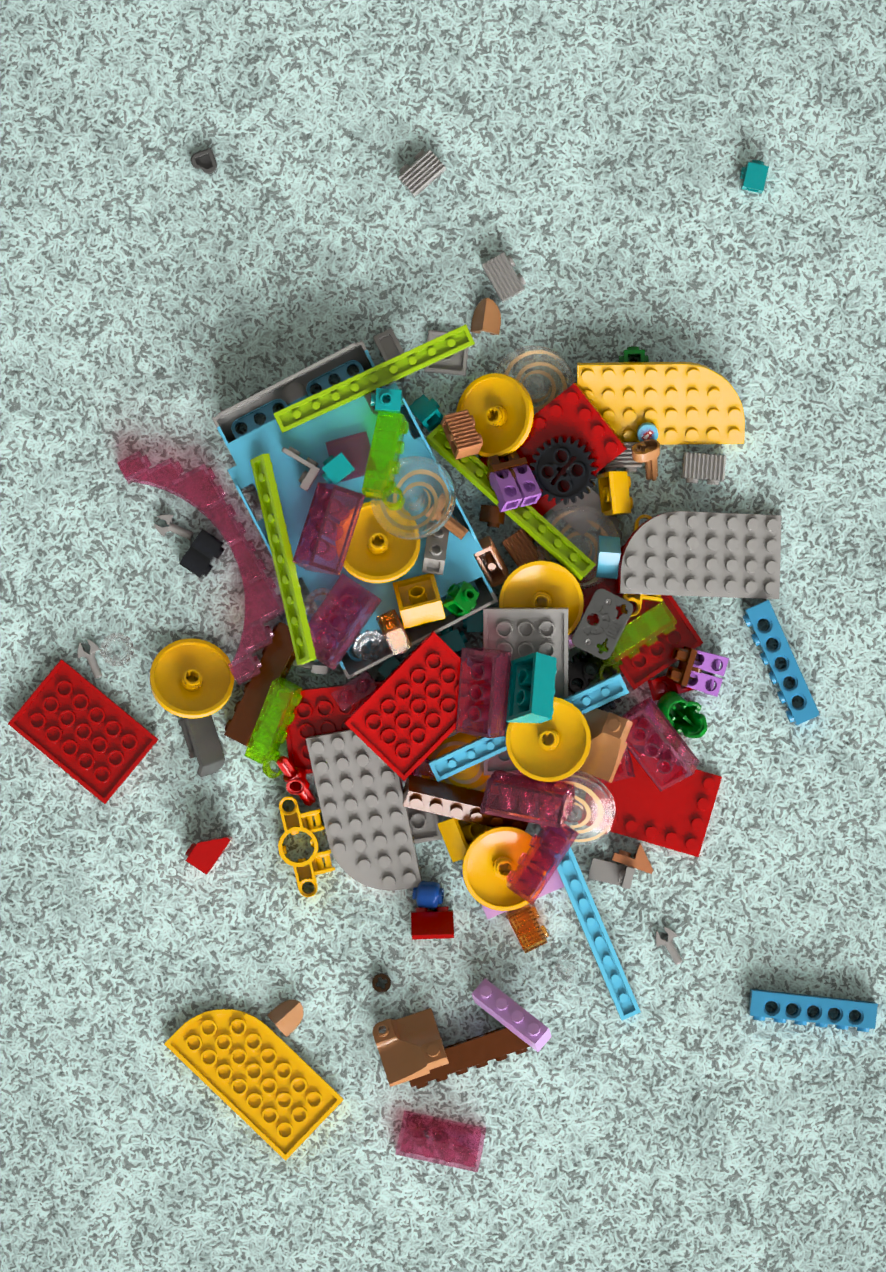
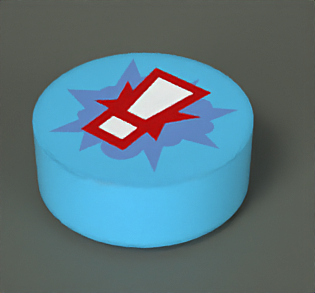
(647, 431)

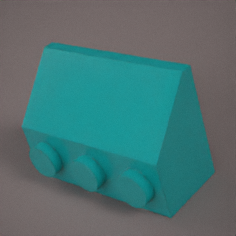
(531, 689)

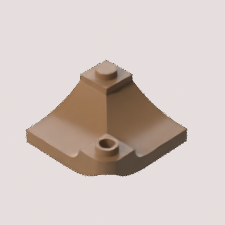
(607, 743)
(409, 1046)

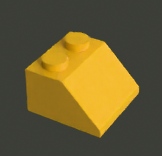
(615, 493)
(418, 600)
(458, 835)

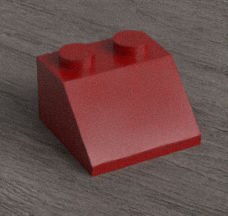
(206, 853)
(432, 924)

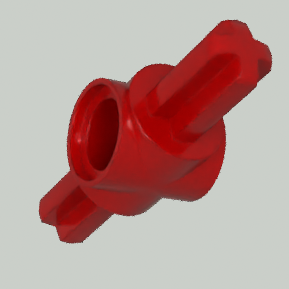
(296, 780)

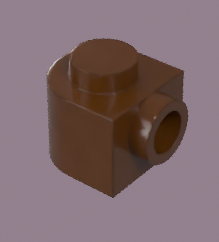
(492, 515)

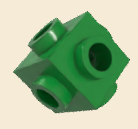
(633, 353)
(461, 598)

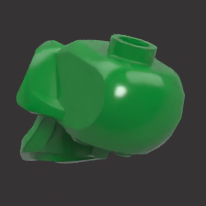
(683, 715)

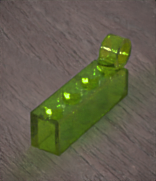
(384, 458)
(638, 633)
(273, 723)

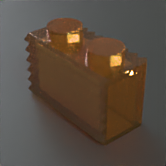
(393, 632)
(527, 927)

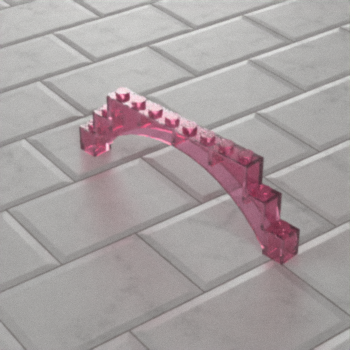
(202, 493)

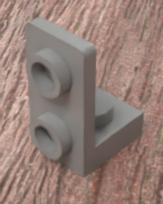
(306, 478)
(435, 552)
(611, 873)

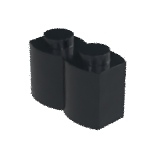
(202, 553)

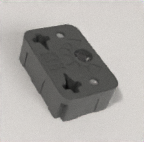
(604, 606)

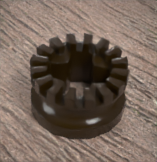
(378, 988)

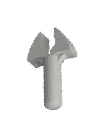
(172, 527)
(90, 657)
(315, 667)
(669, 945)

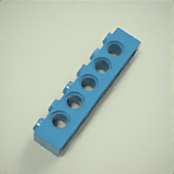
(808, 708)
(866, 1009)

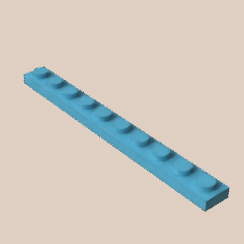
(485, 748)
(597, 936)

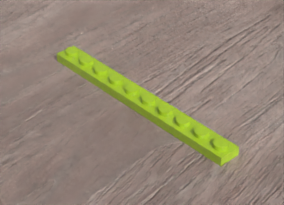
(374, 378)
(524, 516)
(283, 559)

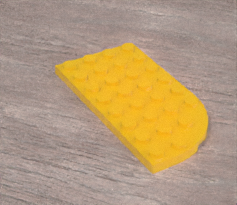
(678, 397)
(256, 1076)

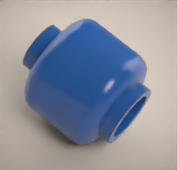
(428, 894)

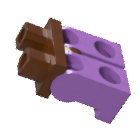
(512, 482)
(691, 667)

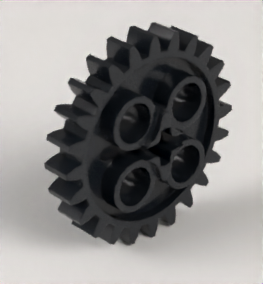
(577, 483)
(578, 672)

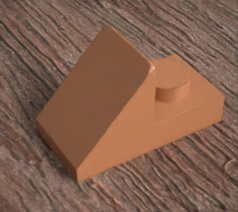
(639, 861)

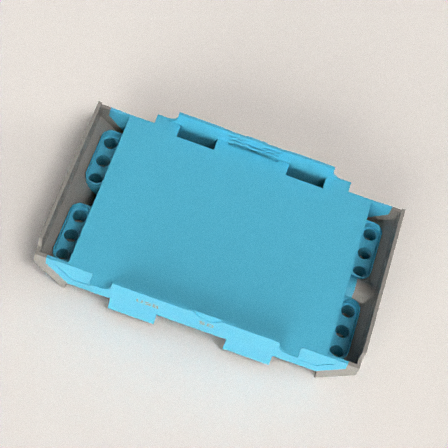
(296, 502)

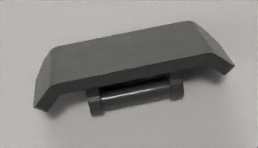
(203, 743)

